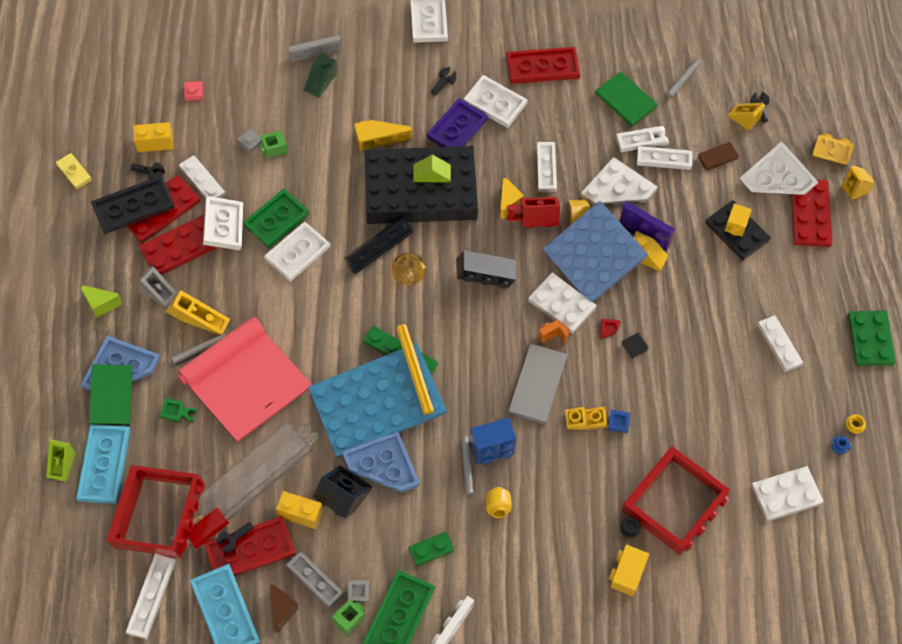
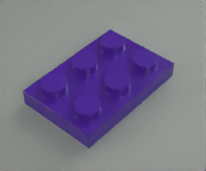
(457, 125)
(637, 220)

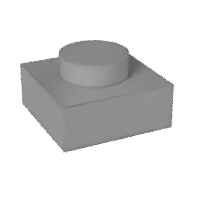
(249, 140)
(358, 591)

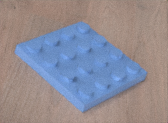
(595, 252)

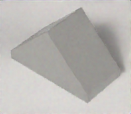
(156, 287)

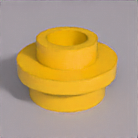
(859, 420)

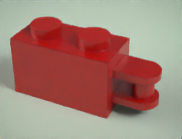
(535, 212)

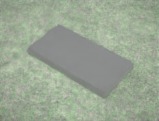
(537, 384)

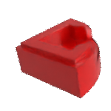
(608, 327)

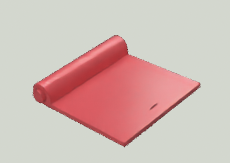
(243, 378)

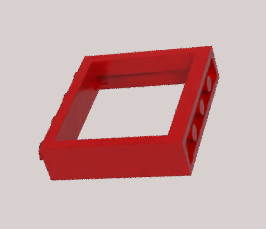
(128, 500)
(654, 527)

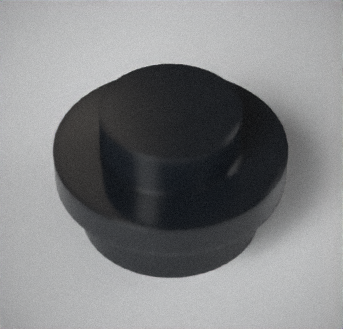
(630, 527)

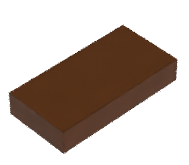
(718, 156)

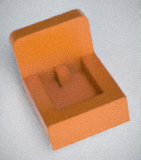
(552, 330)

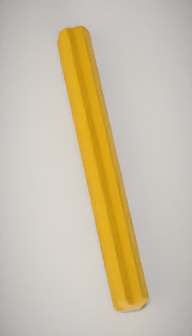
(415, 370)

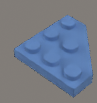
(122, 353)
(383, 462)

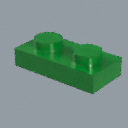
(431, 549)

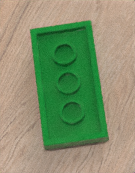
(400, 610)

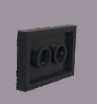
(743, 246)

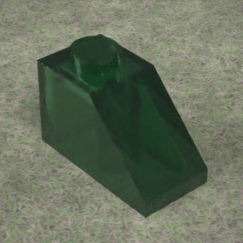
(321, 75)

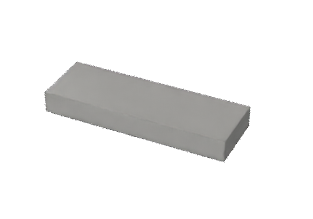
(315, 48)
(314, 579)

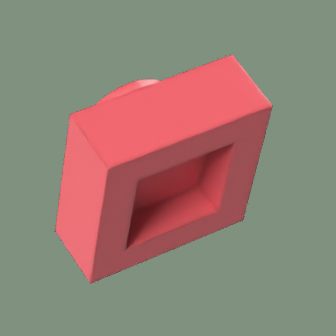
(193, 90)

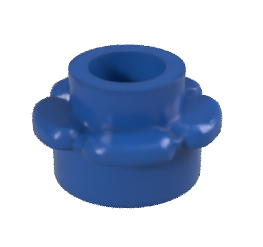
(836, 444)

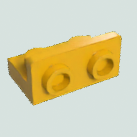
(833, 149)

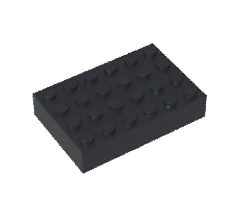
(394, 194)

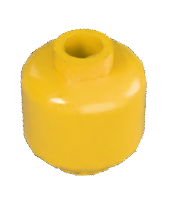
(498, 502)

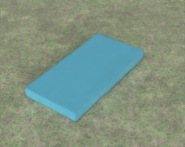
(103, 464)
(224, 607)

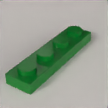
(387, 344)

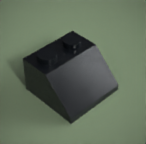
(341, 491)

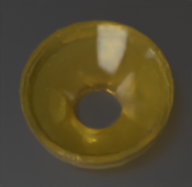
(408, 275)

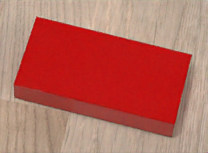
(207, 527)

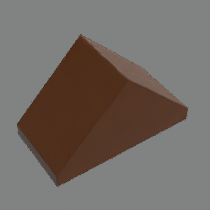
(282, 607)

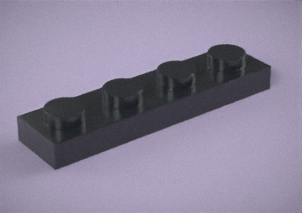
(378, 245)

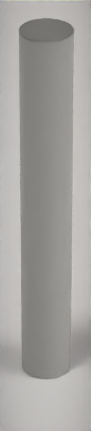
(683, 78)
(196, 350)
(467, 465)

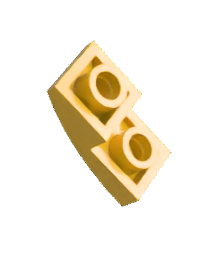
(584, 419)

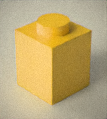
(738, 220)

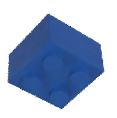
(492, 441)

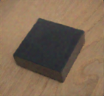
(635, 345)

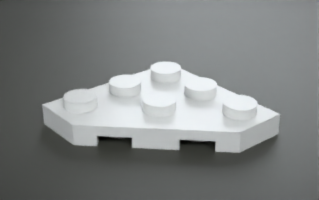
(779, 174)
(617, 185)

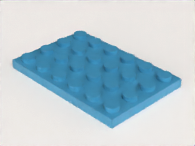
(373, 401)

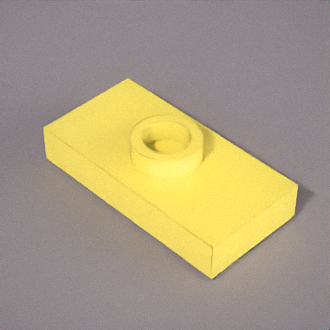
(73, 171)

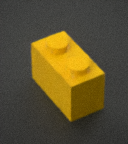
(153, 137)
(299, 510)
(629, 570)

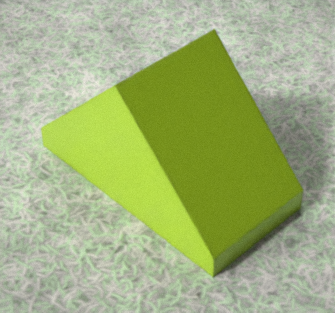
(432, 170)
(101, 300)
(59, 460)

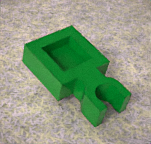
(173, 411)

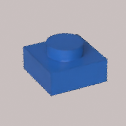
(619, 421)

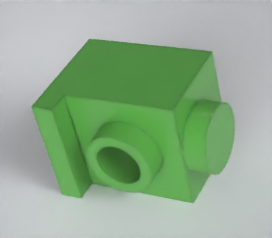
(273, 144)
(349, 608)

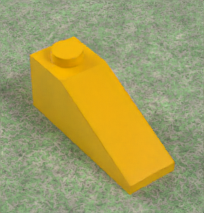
(377, 134)
(196, 313)

